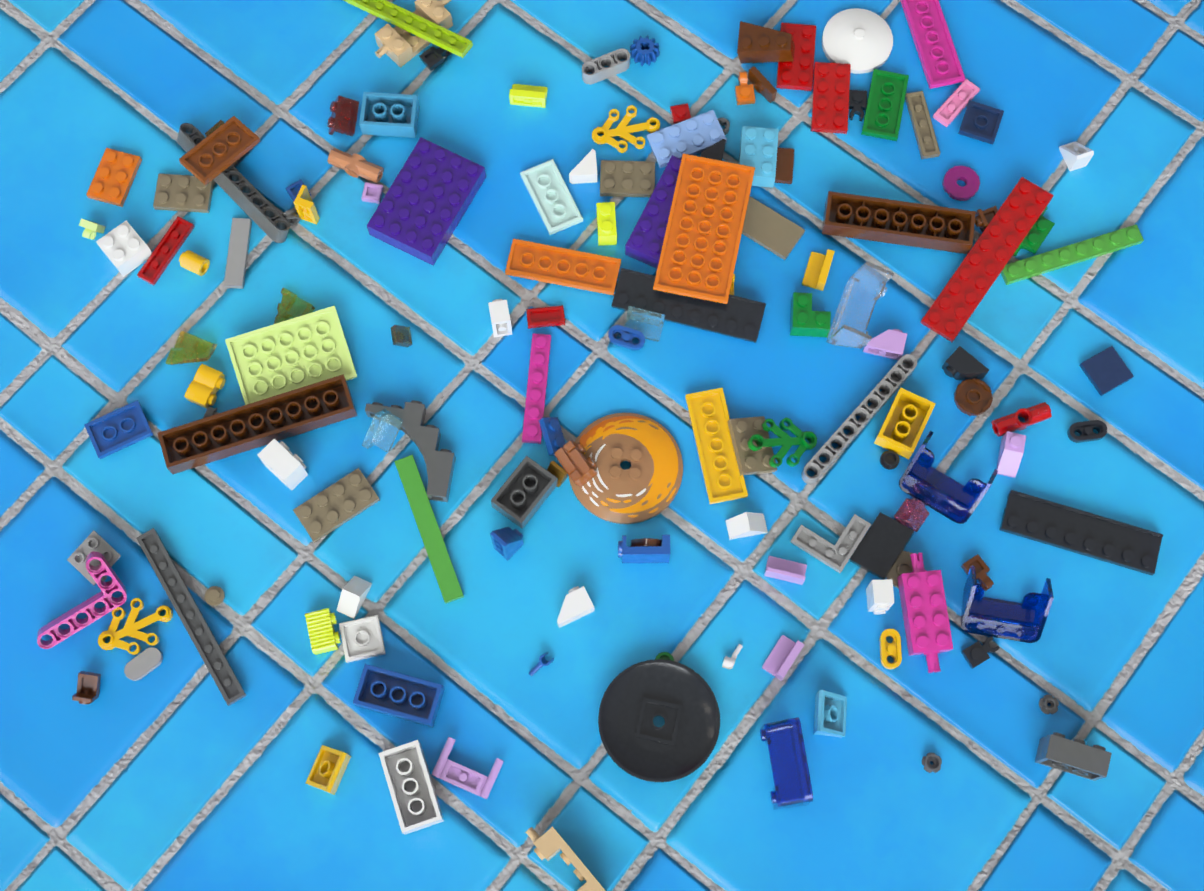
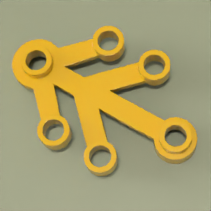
(623, 130)
(131, 628)

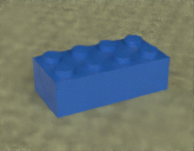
(398, 695)

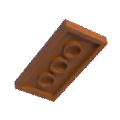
(219, 150)

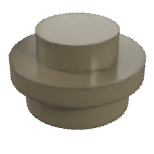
(214, 596)

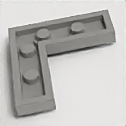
(832, 555)

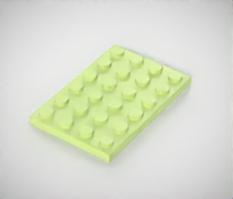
(290, 355)

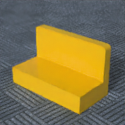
(305, 206)
(817, 270)

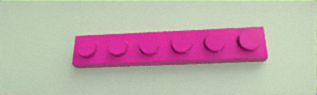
(536, 388)

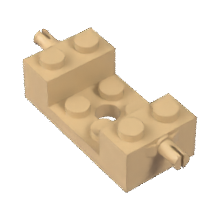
(400, 44)
(550, 844)

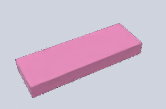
(956, 103)

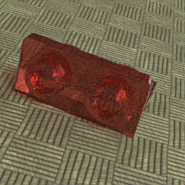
(343, 116)

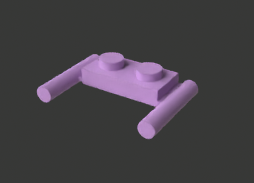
(463, 776)

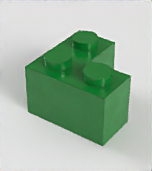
(804, 320)

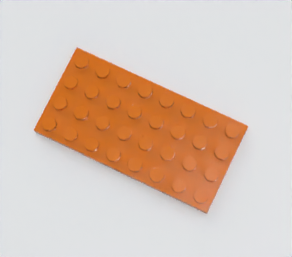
(704, 228)

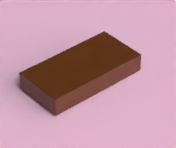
(784, 165)

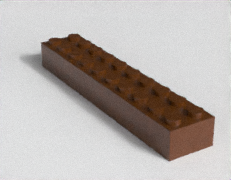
(257, 424)

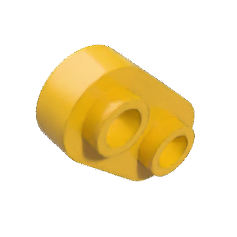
(890, 649)

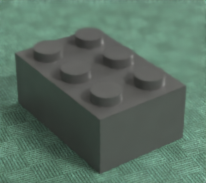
(524, 492)
(1073, 756)

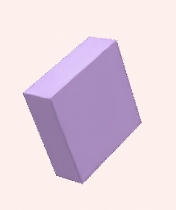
(372, 193)

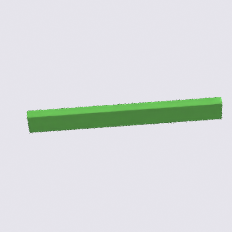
(429, 529)

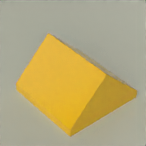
(328, 769)

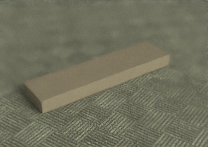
(922, 125)

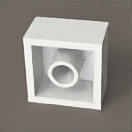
(124, 248)
(283, 463)

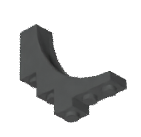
(427, 438)

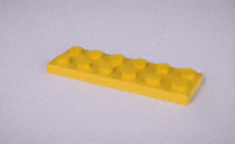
(714, 446)

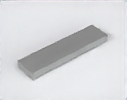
(237, 253)

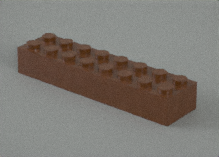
(898, 222)

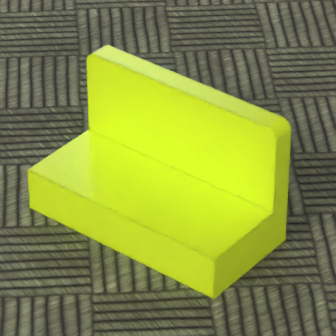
(528, 95)

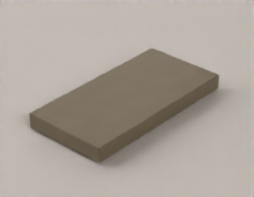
(770, 229)

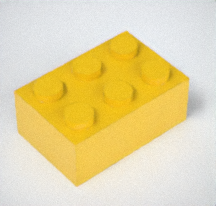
(904, 423)

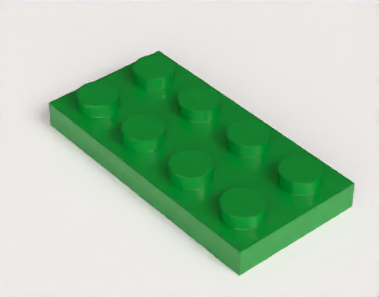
(885, 105)

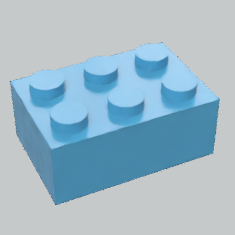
(389, 114)

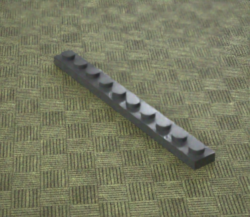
(191, 617)

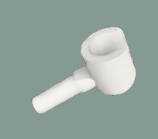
(728, 662)

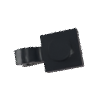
(434, 57)

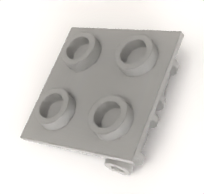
(93, 543)

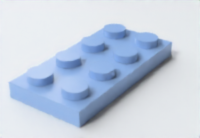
(686, 137)

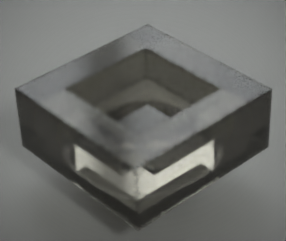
(401, 336)

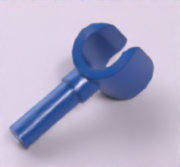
(543, 662)

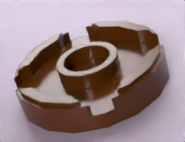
(973, 397)

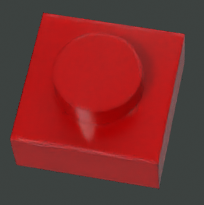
(680, 113)

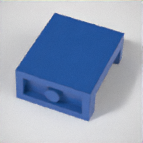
(645, 554)

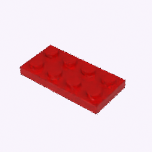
(798, 73)
(830, 97)

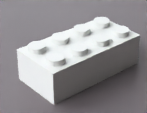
(411, 787)

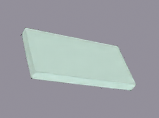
(551, 197)

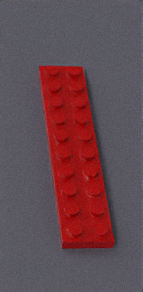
(986, 259)

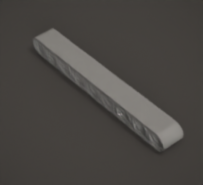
(865, 412)

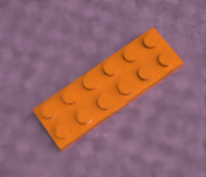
(563, 266)

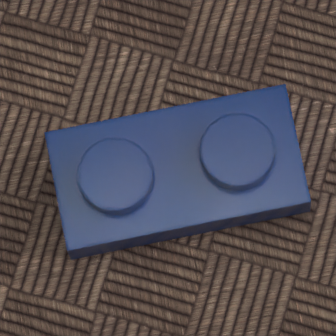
(552, 434)

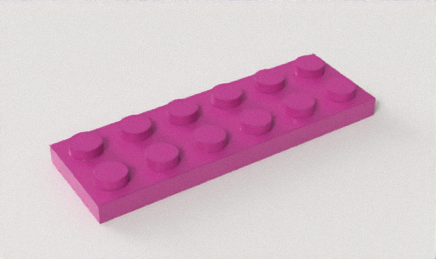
(933, 42)

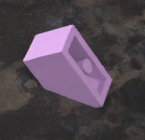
(887, 344)
(1010, 453)

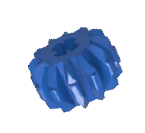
(644, 50)

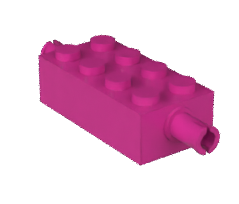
(925, 612)

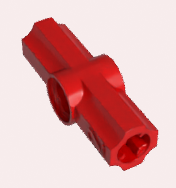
(1031, 415)

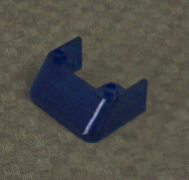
(939, 490)
(1004, 618)
(788, 763)

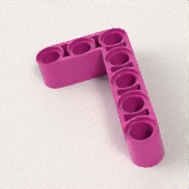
(87, 606)

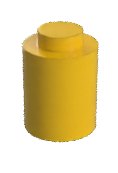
(194, 262)

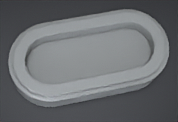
(143, 664)

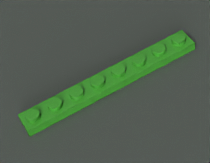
(1071, 254)

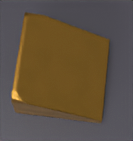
(558, 472)

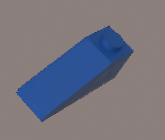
(507, 541)

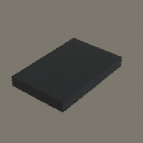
(882, 546)

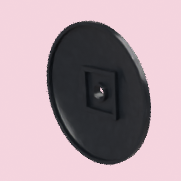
(666, 691)

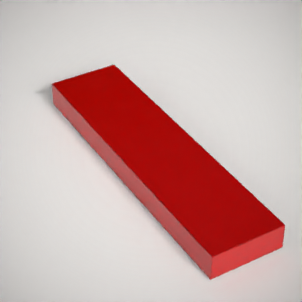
(165, 250)

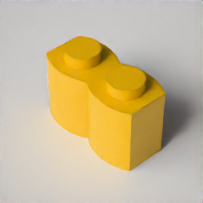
(205, 386)

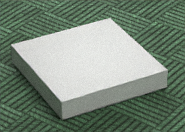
(362, 638)

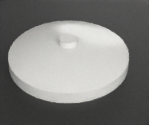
(857, 39)

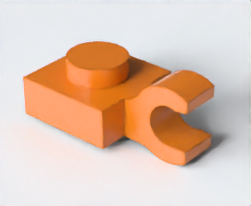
(744, 92)

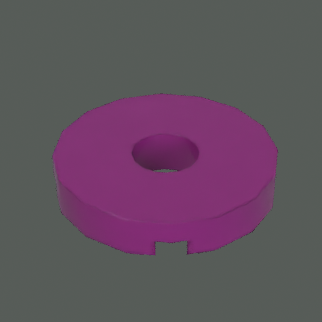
(965, 174)

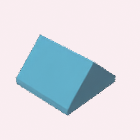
(830, 714)

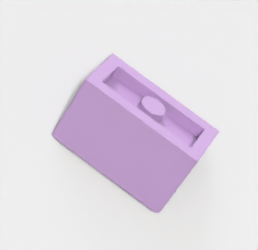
(785, 570)
(782, 657)

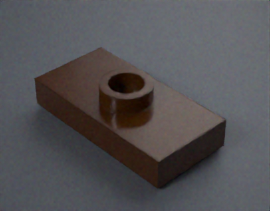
(761, 84)

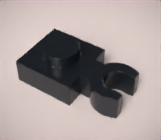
(857, 103)
(977, 653)

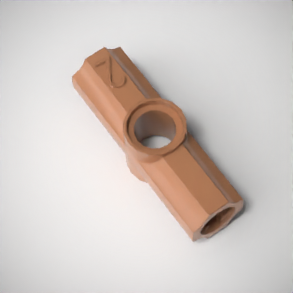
(355, 165)

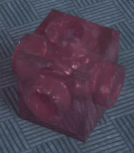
(912, 514)

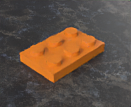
(114, 177)

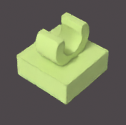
(91, 228)

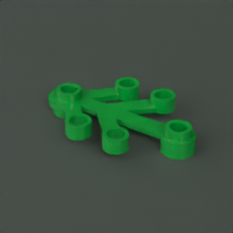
(784, 440)

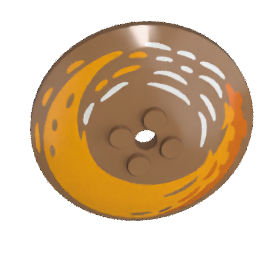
(646, 486)

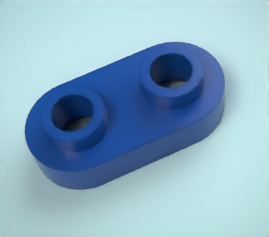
(627, 336)

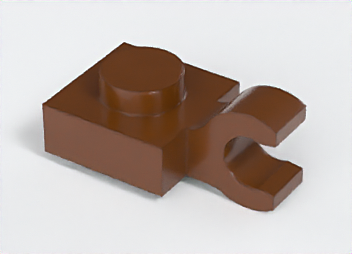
(980, 569)

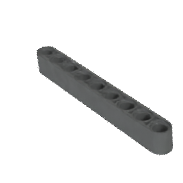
(241, 191)

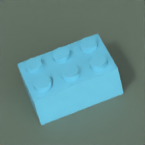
(759, 150)

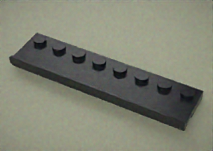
(736, 319)
(1081, 532)

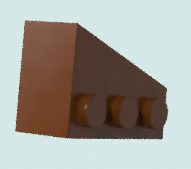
(764, 44)

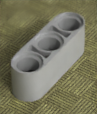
(601, 73)

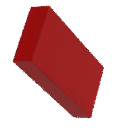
(545, 317)

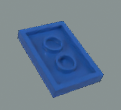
(118, 429)

